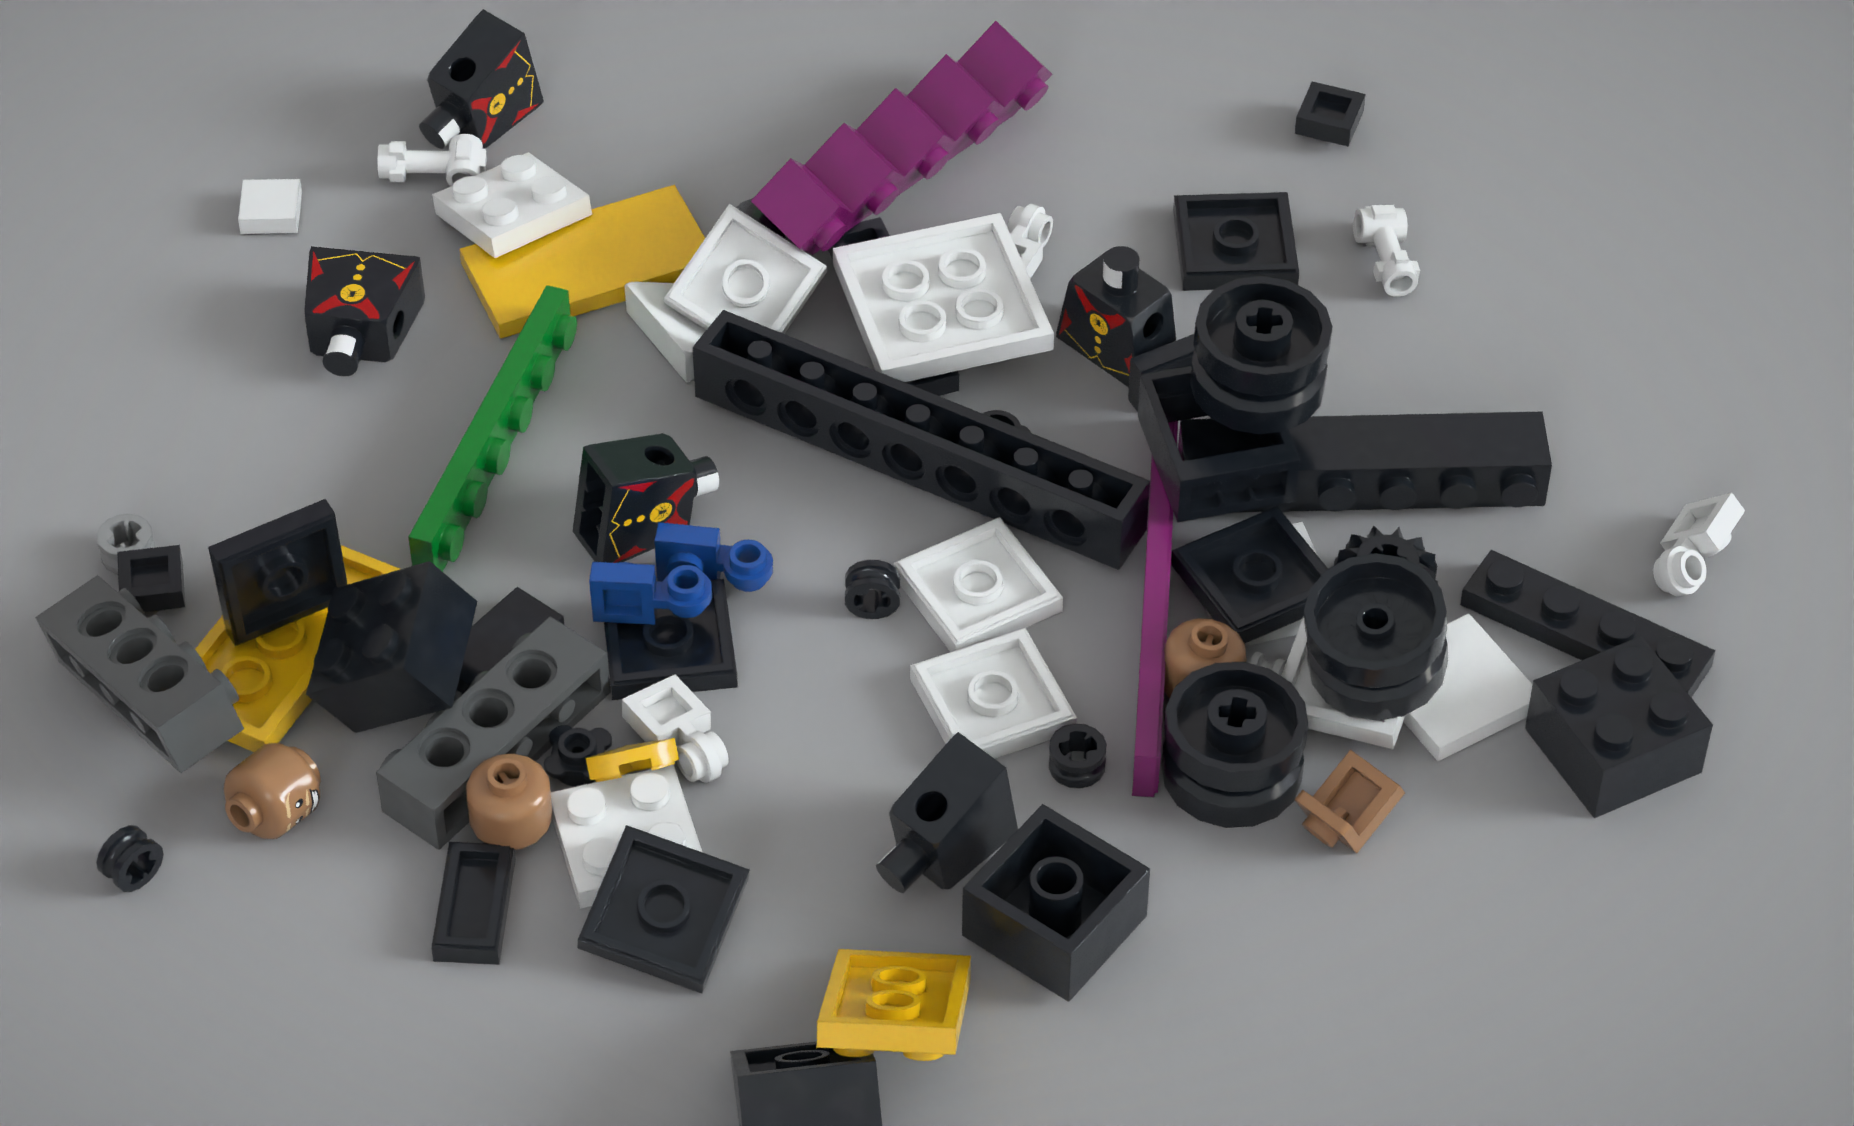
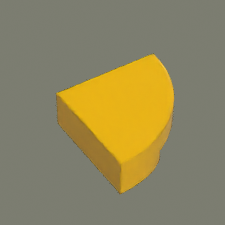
(632, 758)

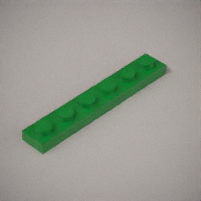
(488, 440)

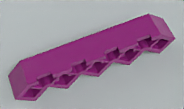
(903, 141)

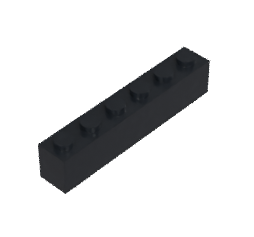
(1402, 459)

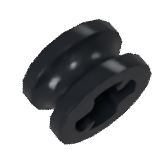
(872, 575)
(1077, 738)
(130, 858)

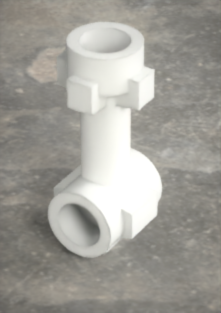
(463, 159)
(1385, 228)

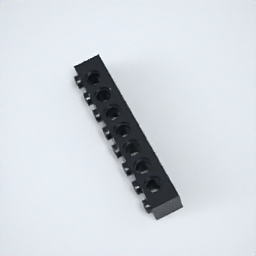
(922, 439)

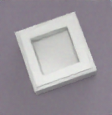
(270, 206)

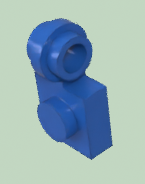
(744, 564)
(632, 595)

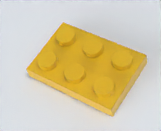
(894, 1003)

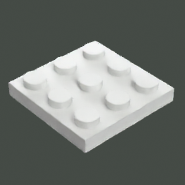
(943, 299)

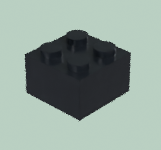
(392, 647)
(1618, 726)
(1055, 902)

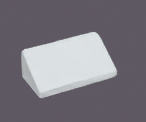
(665, 327)

